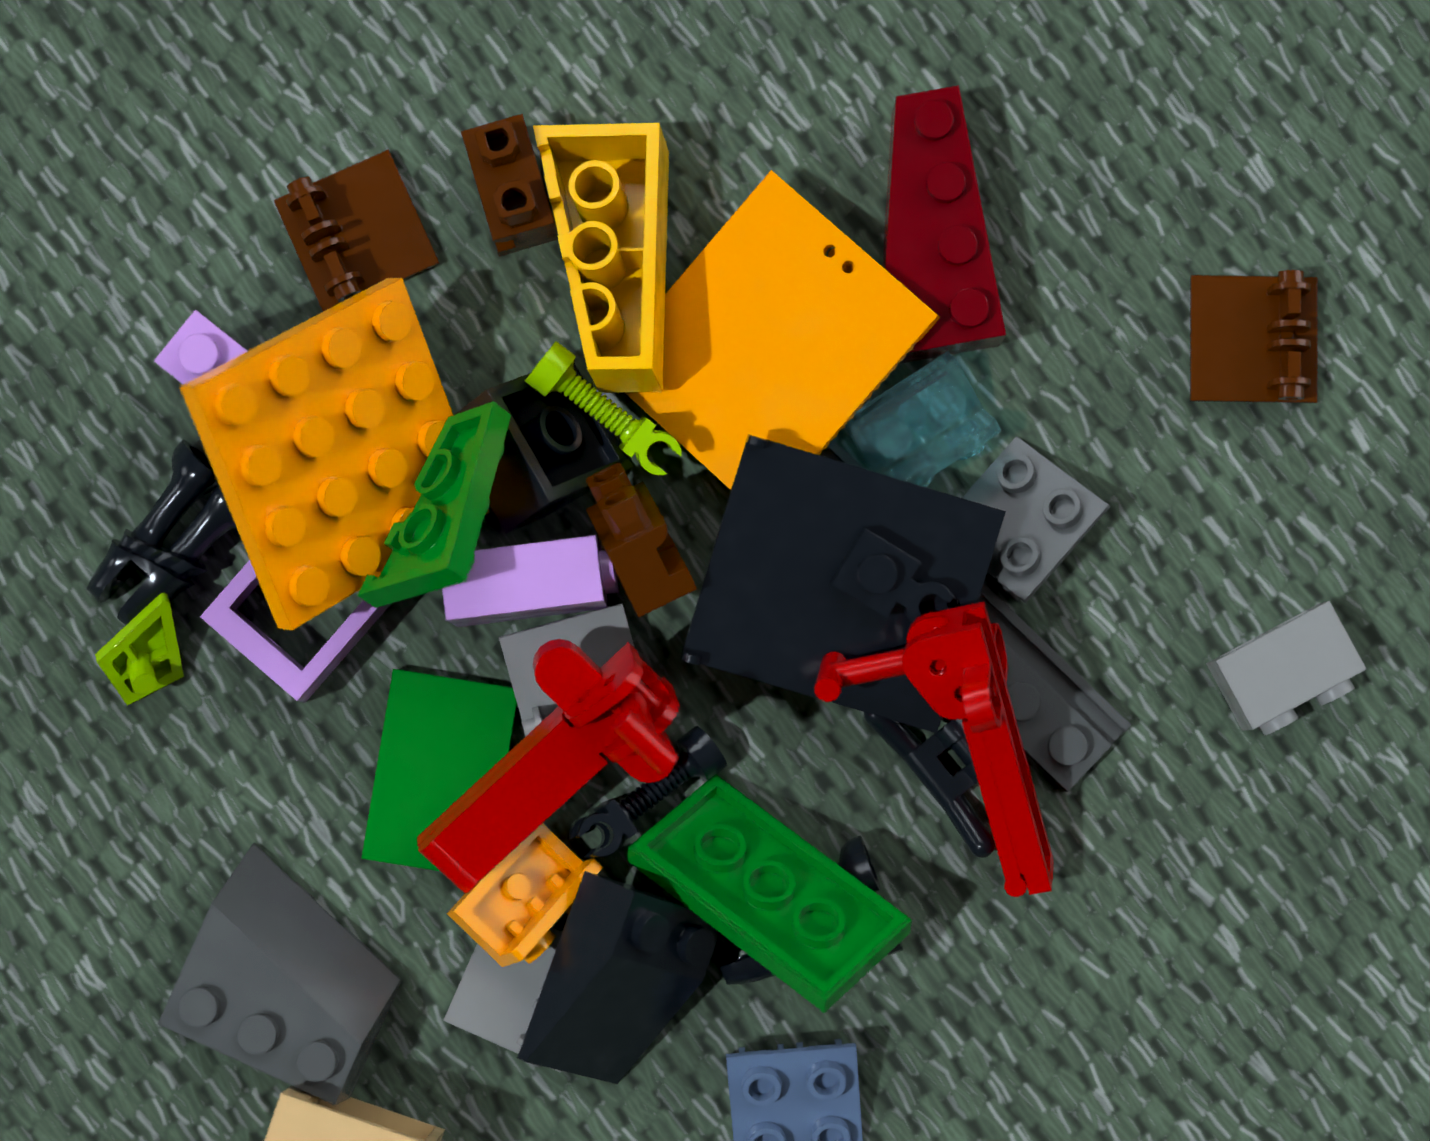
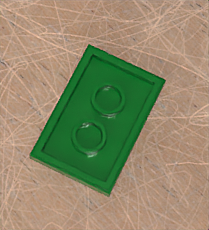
(431, 751)

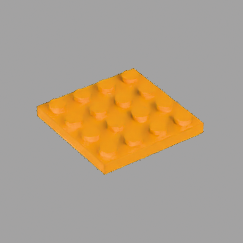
(323, 445)

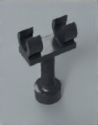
(696, 757)

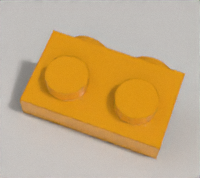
(523, 898)

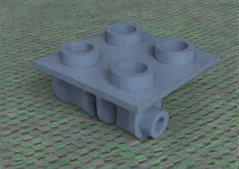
(795, 1093)

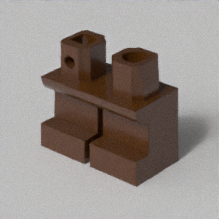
(510, 185)
(637, 541)

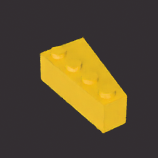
(613, 243)

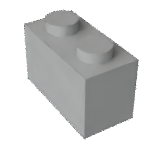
(1286, 668)

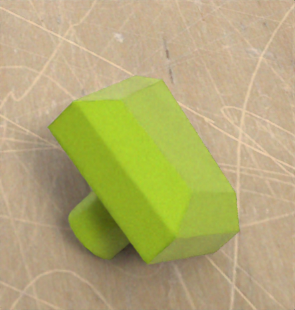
(143, 653)

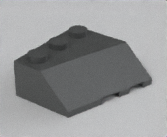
(281, 984)

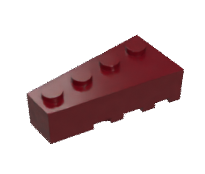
(937, 225)

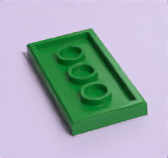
(770, 892)

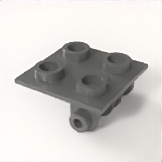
(1042, 518)

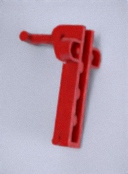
(962, 674)
(597, 718)

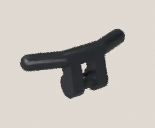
(935, 776)

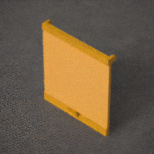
(777, 333)

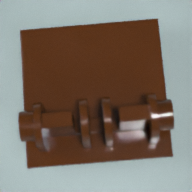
(355, 229)
(1254, 338)

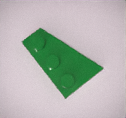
(442, 531)

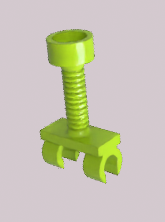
(557, 373)

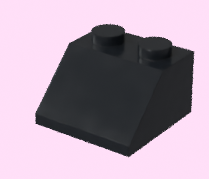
(546, 452)

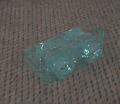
(923, 424)

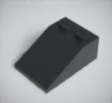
(615, 978)

